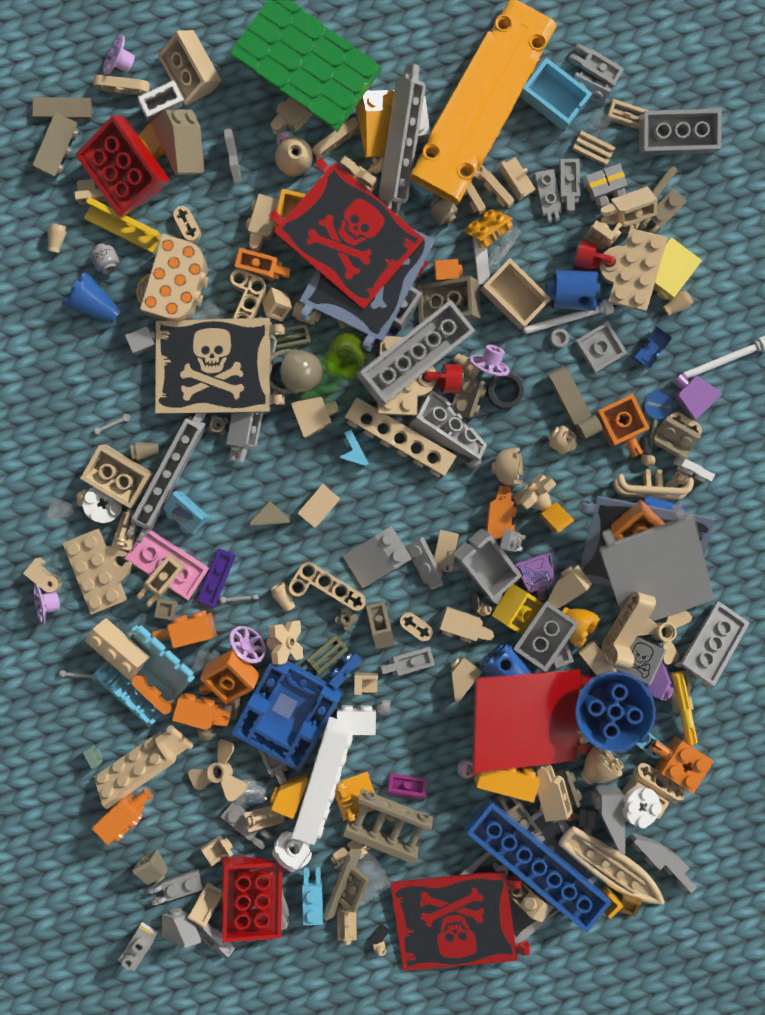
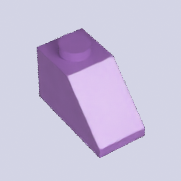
(662, 683)

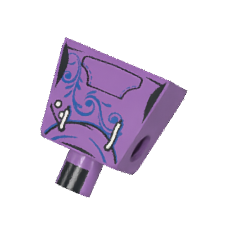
(537, 574)

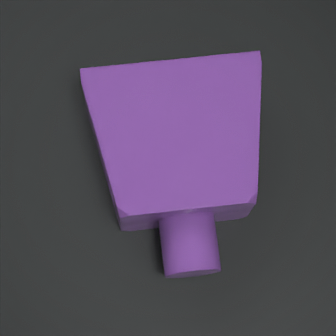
(695, 395)

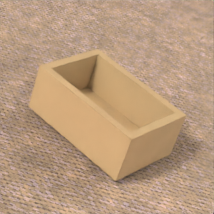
(515, 294)

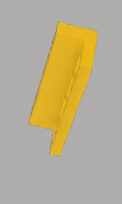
(122, 227)

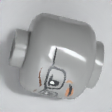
(105, 258)

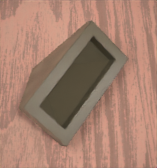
(270, 515)

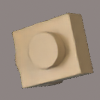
(217, 849)

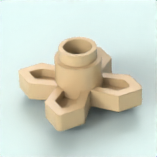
(359, 174)
(535, 493)
(283, 642)

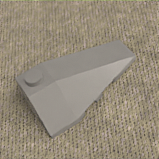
(443, 426)

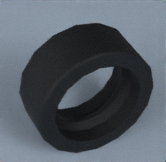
(505, 405)

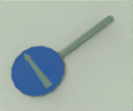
(657, 406)

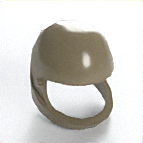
(299, 371)

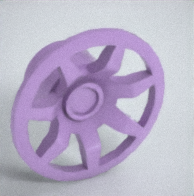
(120, 58)
(492, 358)
(48, 603)
(245, 647)

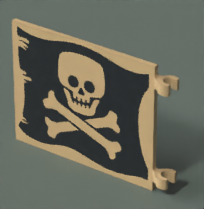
(214, 366)

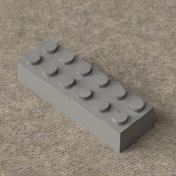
(415, 353)

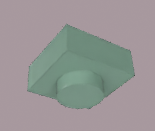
(93, 756)

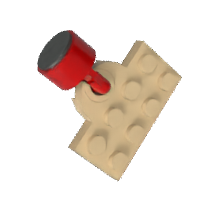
(627, 267)
(405, 403)

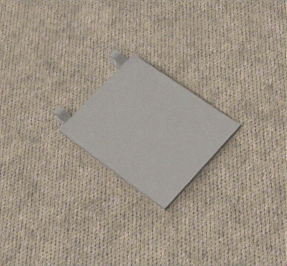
(661, 564)

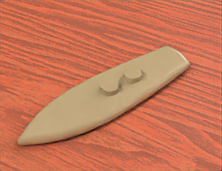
(610, 866)

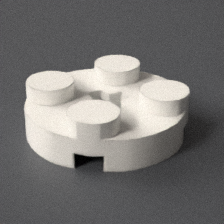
(96, 513)
(650, 809)
(285, 857)

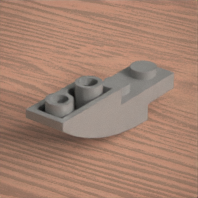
(664, 858)

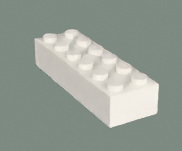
(323, 781)

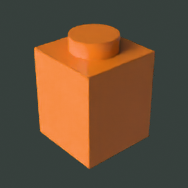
(447, 270)

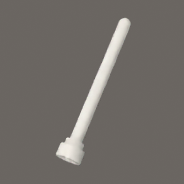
(603, 308)
(758, 345)

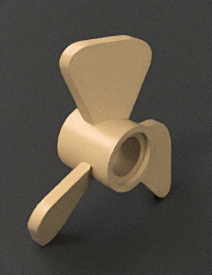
(670, 625)
(232, 786)

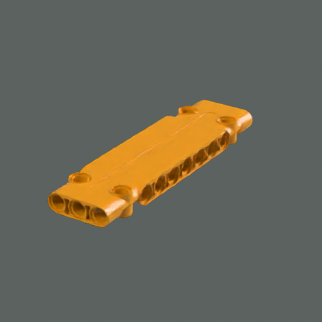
(483, 101)

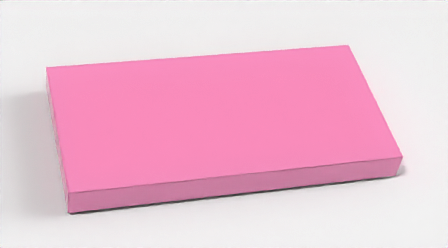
(153, 552)

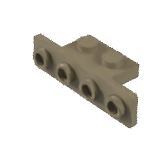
(349, 887)

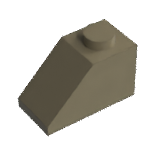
(380, 625)
(151, 868)

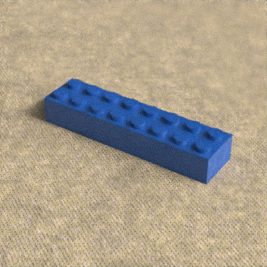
(537, 865)

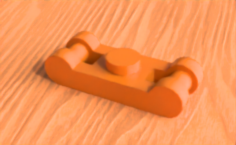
(152, 694)

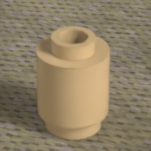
(315, 317)

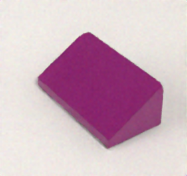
(407, 787)

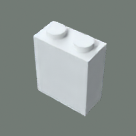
(159, 99)

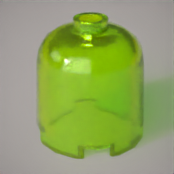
(345, 356)

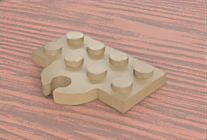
(97, 570)

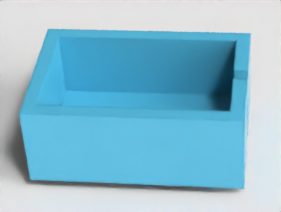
(555, 94)

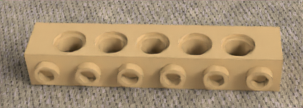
(361, 408)

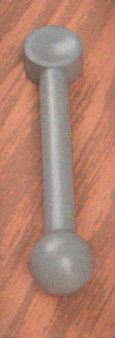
(126, 417)
(222, 600)
(62, 673)

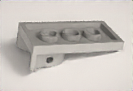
(714, 644)

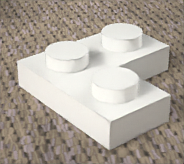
(692, 468)

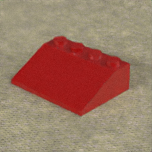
(122, 166)
(251, 899)

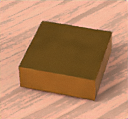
(630, 904)

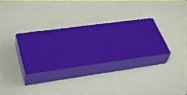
(216, 578)

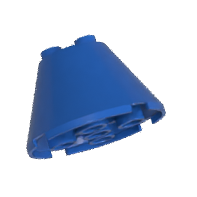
(615, 711)

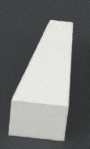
(481, 263)

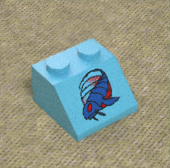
(185, 512)

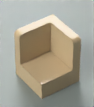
(276, 304)
(365, 683)

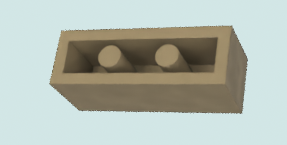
(55, 145)

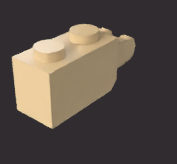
(289, 116)
(630, 208)
(260, 226)
(162, 578)
(464, 625)
(553, 795)

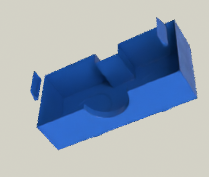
(656, 343)
(338, 675)

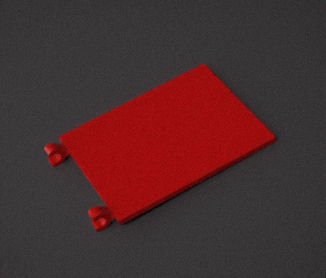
(526, 720)

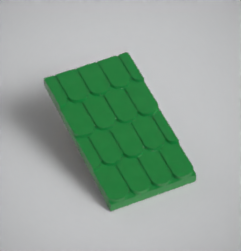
(306, 61)

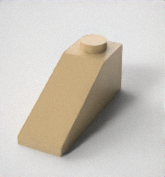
(569, 586)

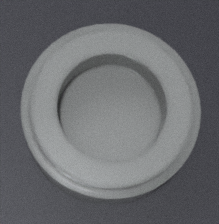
(559, 338)

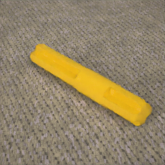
(684, 708)

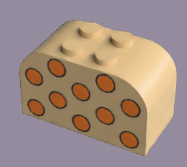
(175, 281)

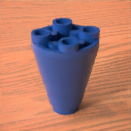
(91, 300)

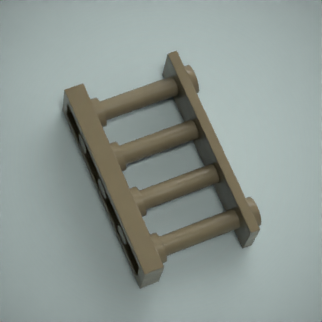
(388, 843)

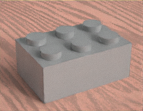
(487, 564)

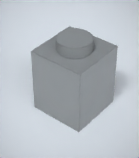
(142, 340)

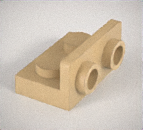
(602, 235)

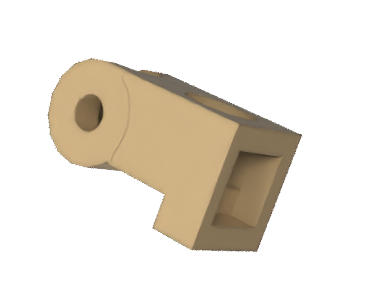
(42, 576)

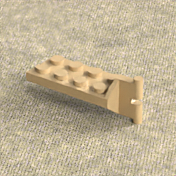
(140, 765)

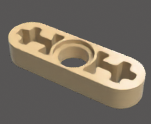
(121, 85)
(336, 138)
(650, 782)

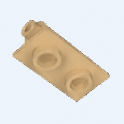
(120, 540)
(262, 818)
(338, 857)
(346, 925)

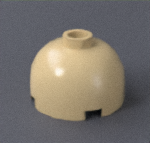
(508, 467)

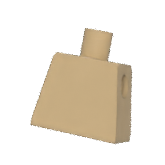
(313, 415)

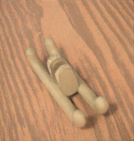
(656, 491)

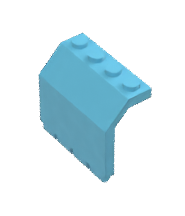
(160, 669)

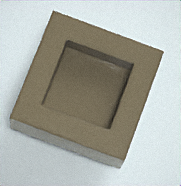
(166, 609)

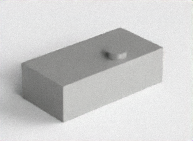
(680, 131)

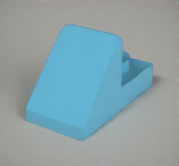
(356, 455)

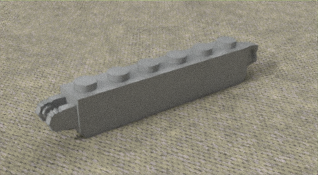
(402, 138)
(245, 426)
(167, 475)

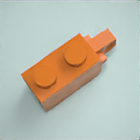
(261, 265)
(500, 513)
(199, 712)

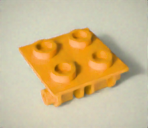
(485, 228)
(348, 793)

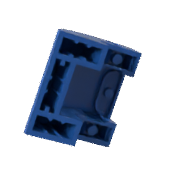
(290, 738)

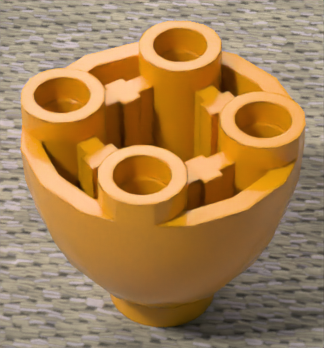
(587, 622)

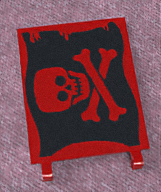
(347, 234)
(456, 920)

